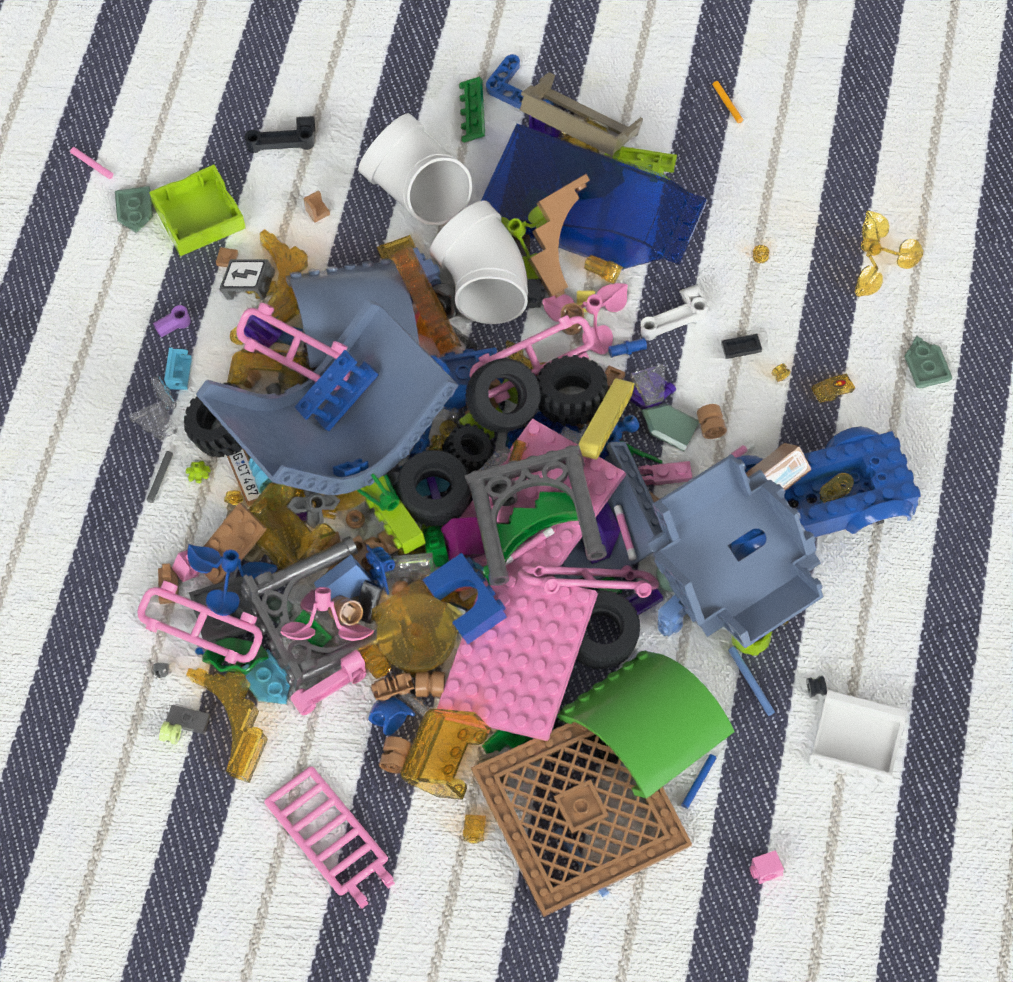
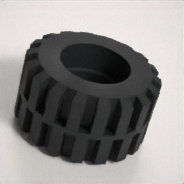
(475, 440)

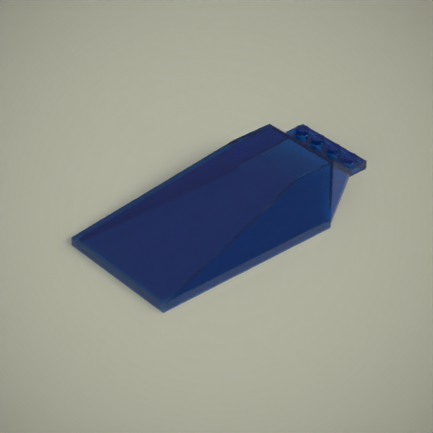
(621, 214)

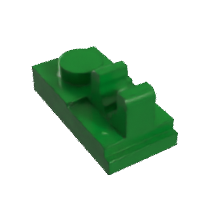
(321, 635)

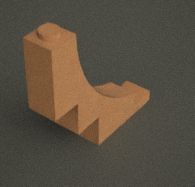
(555, 210)

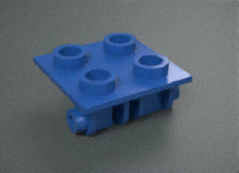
(380, 563)

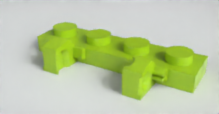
(648, 159)

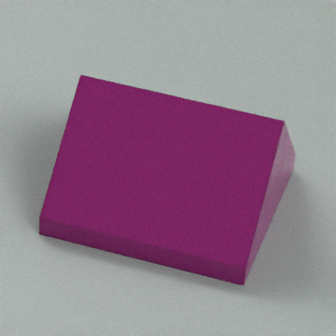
(463, 537)

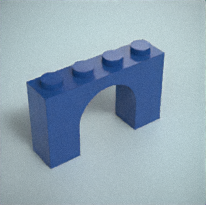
(485, 612)

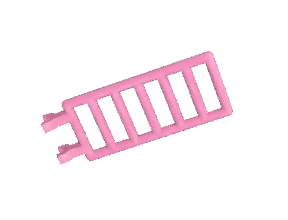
(305, 845)

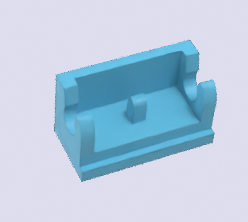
(178, 369)

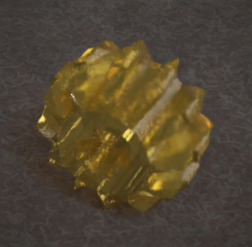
(375, 661)

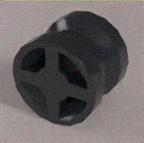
(816, 686)

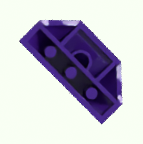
(608, 531)

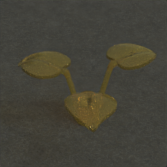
(873, 229)

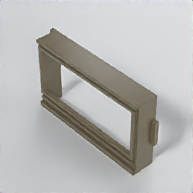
(572, 125)

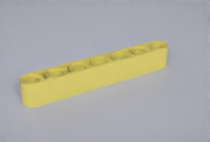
(606, 418)

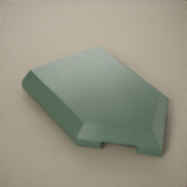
(134, 207)
(927, 364)
(670, 425)

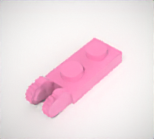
(666, 473)

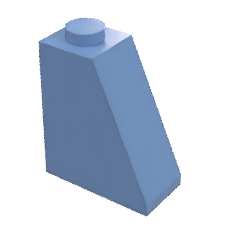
(345, 578)

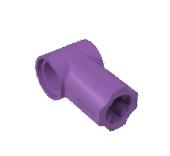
(172, 321)

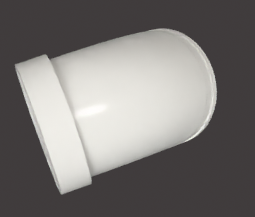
(417, 172)
(484, 265)

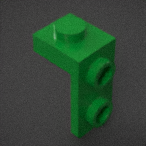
(436, 545)

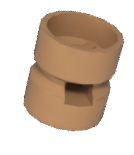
(572, 310)
(711, 421)
(382, 540)
(347, 610)
(429, 684)
(395, 752)

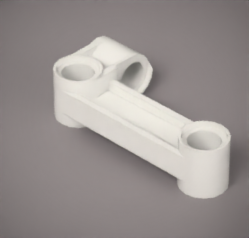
(678, 316)

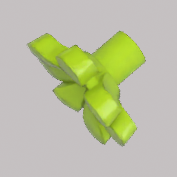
(198, 471)

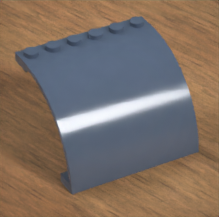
(334, 297)
(638, 513)

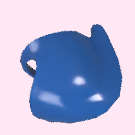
(394, 713)

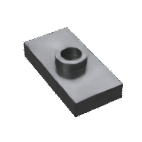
(188, 719)

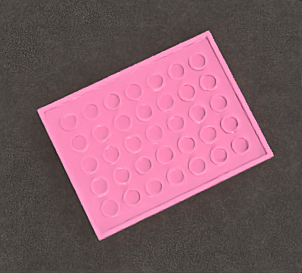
(601, 480)
(522, 664)

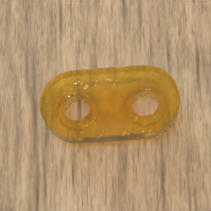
(835, 489)

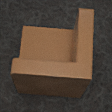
(315, 207)

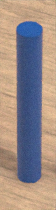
(698, 781)

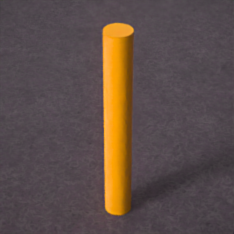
(727, 102)

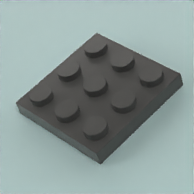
(213, 628)

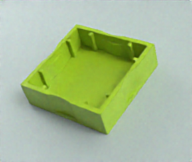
(197, 210)

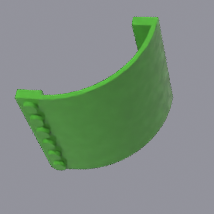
(652, 718)

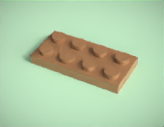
(236, 533)

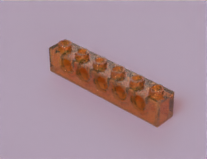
(426, 301)

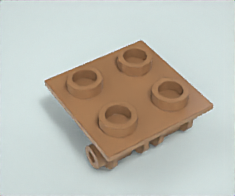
(384, 690)

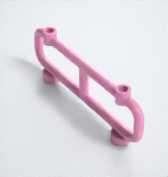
(264, 312)
(500, 392)
(552, 584)
(245, 622)

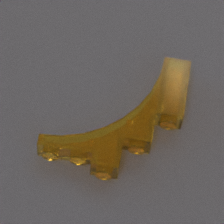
(286, 261)
(247, 740)

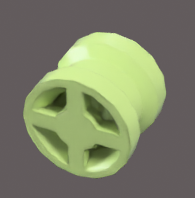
(170, 732)

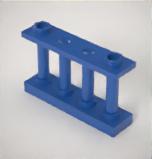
(345, 396)

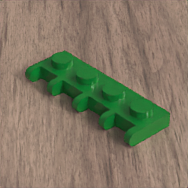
(473, 109)

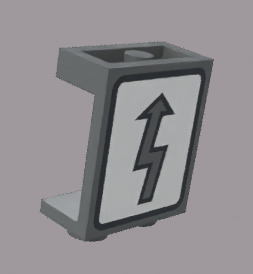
(247, 276)

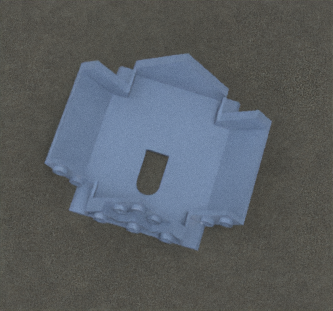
(702, 571)

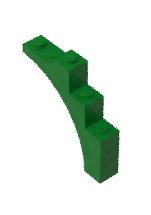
(549, 510)

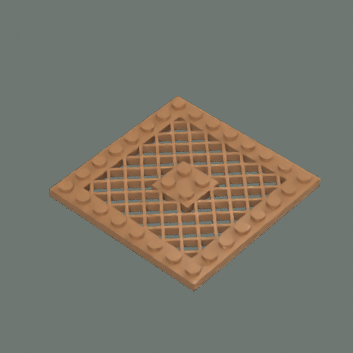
(580, 809)

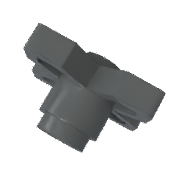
(314, 514)

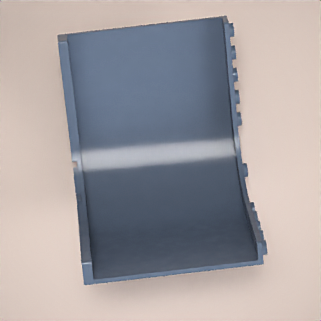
(375, 428)

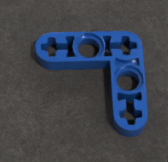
(502, 82)

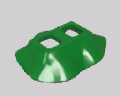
(239, 646)

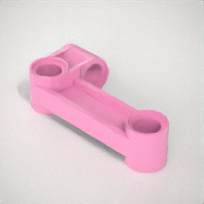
(351, 671)

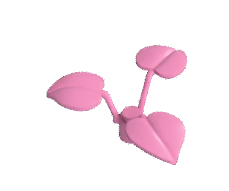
(611, 296)
(320, 601)

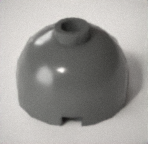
(446, 297)

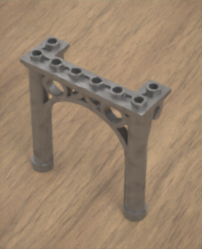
(481, 486)
(264, 584)

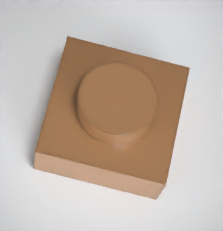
(225, 255)

